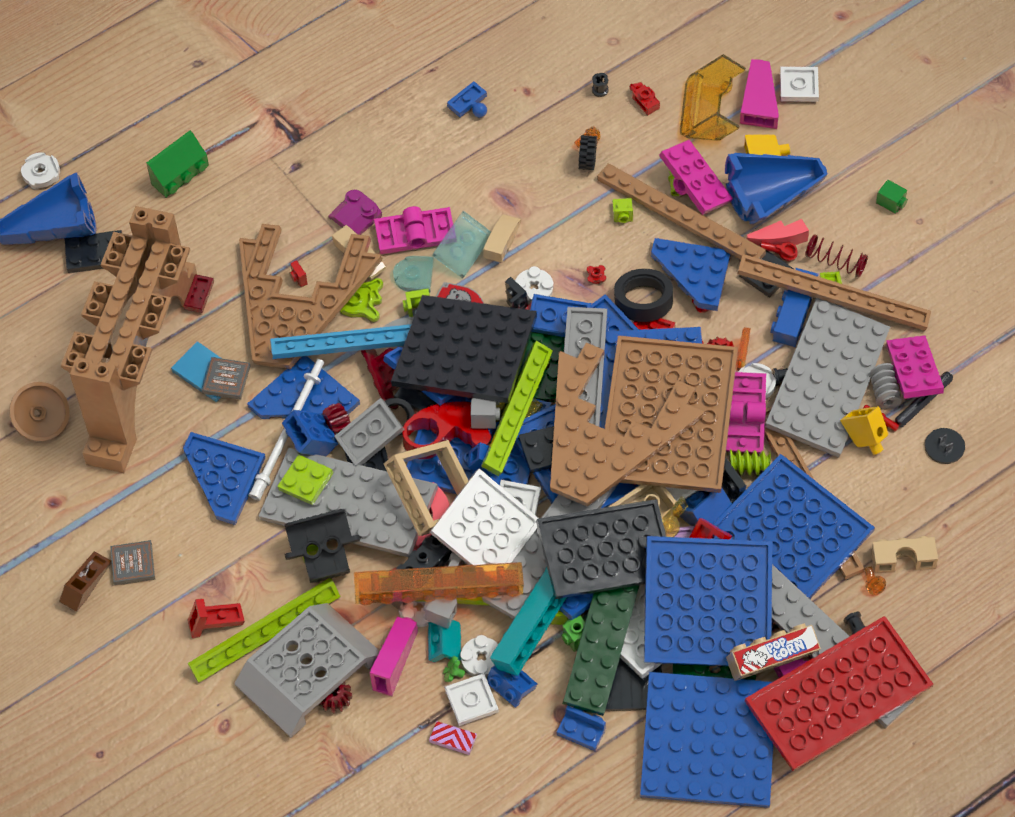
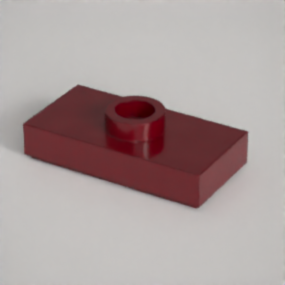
(198, 293)

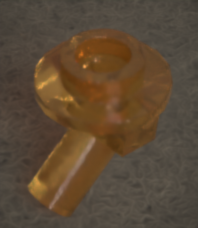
(590, 132)
(874, 582)

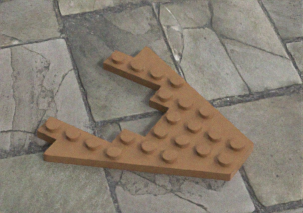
(285, 315)
(592, 459)

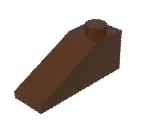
(84, 581)

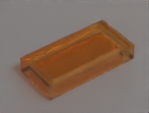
(743, 350)

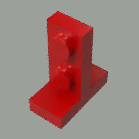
(215, 616)

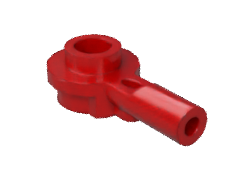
(787, 251)

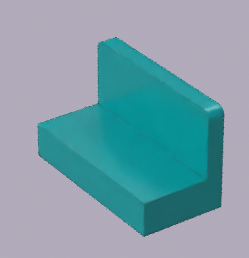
(444, 641)

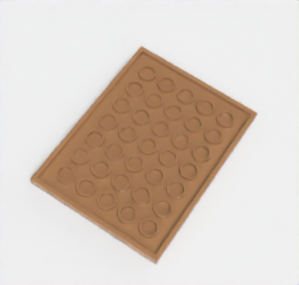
(639, 388)

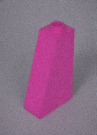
(759, 99)
(393, 656)

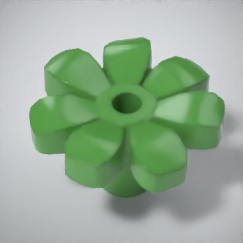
(453, 670)

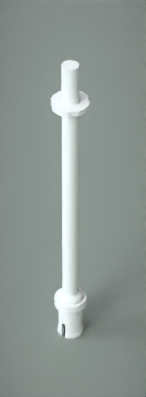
(263, 479)

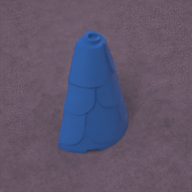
(769, 182)
(51, 215)

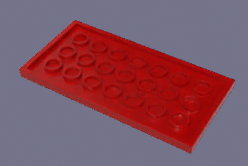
(838, 693)

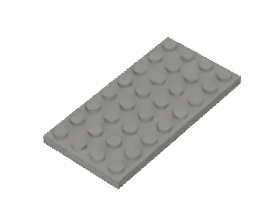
(827, 376)
(365, 494)

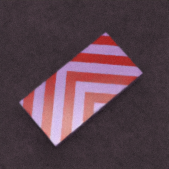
(453, 738)

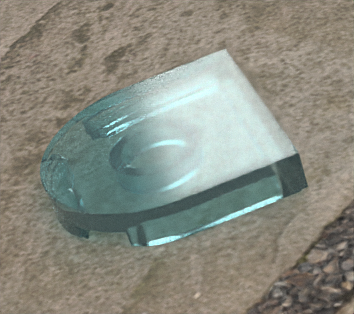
(414, 273)

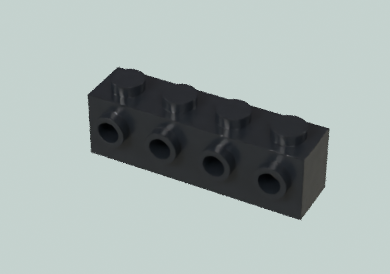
(430, 554)

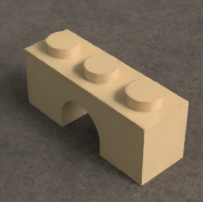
(920, 550)

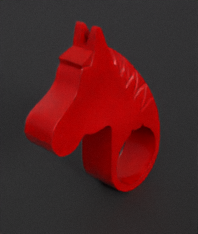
(448, 422)

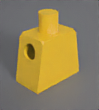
(765, 145)
(866, 428)

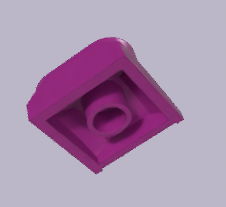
(356, 212)

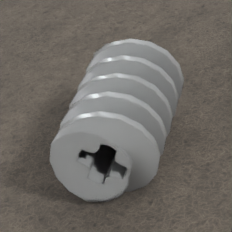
(885, 386)

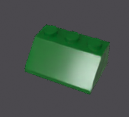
(177, 164)

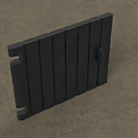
(628, 689)

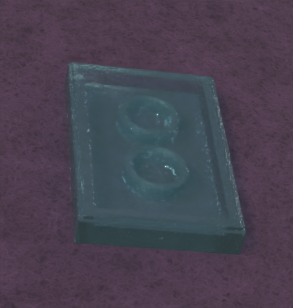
(462, 244)

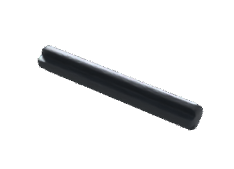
(920, 402)

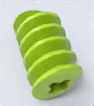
(748, 462)

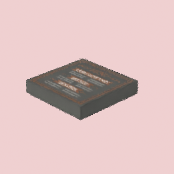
(226, 378)
(132, 562)

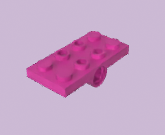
(695, 177)
(412, 229)
(914, 367)
(747, 413)

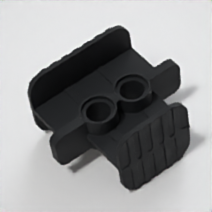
(318, 531)

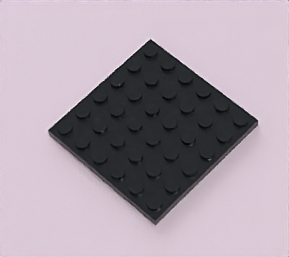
(464, 349)

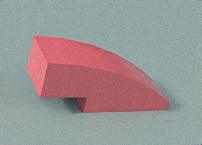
(778, 233)

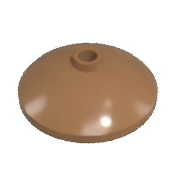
(52, 408)

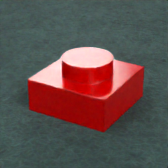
(298, 274)

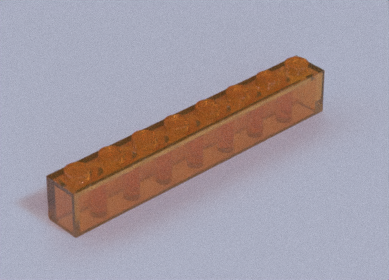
(438, 583)

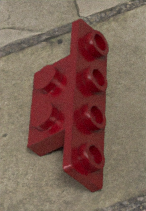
(381, 373)

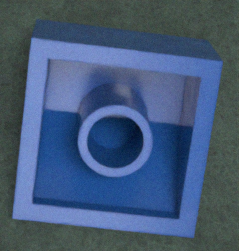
(706, 506)

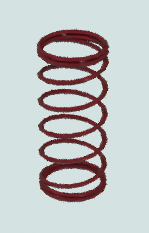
(861, 263)

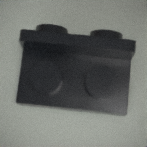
(515, 294)
(732, 482)

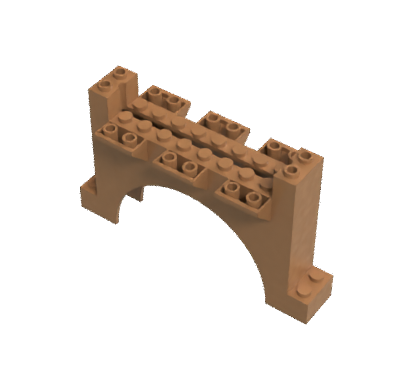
(153, 270)

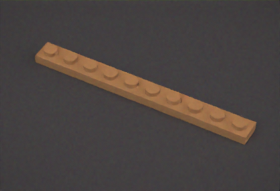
(679, 213)
(834, 292)
(784, 445)

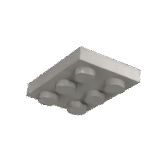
(369, 432)

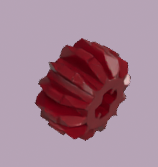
(336, 417)
(341, 699)

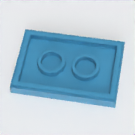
(194, 366)

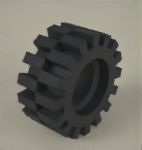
(587, 152)

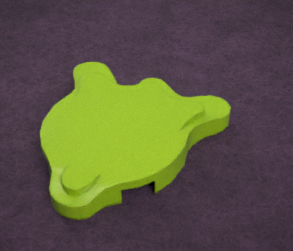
(363, 300)

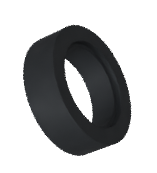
(644, 278)

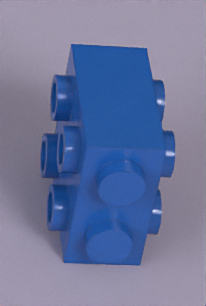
(310, 433)

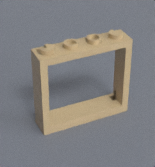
(407, 488)

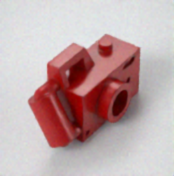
(644, 97)

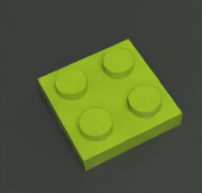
(305, 479)

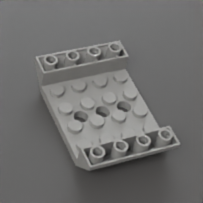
(289, 689)

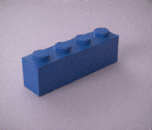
(791, 316)

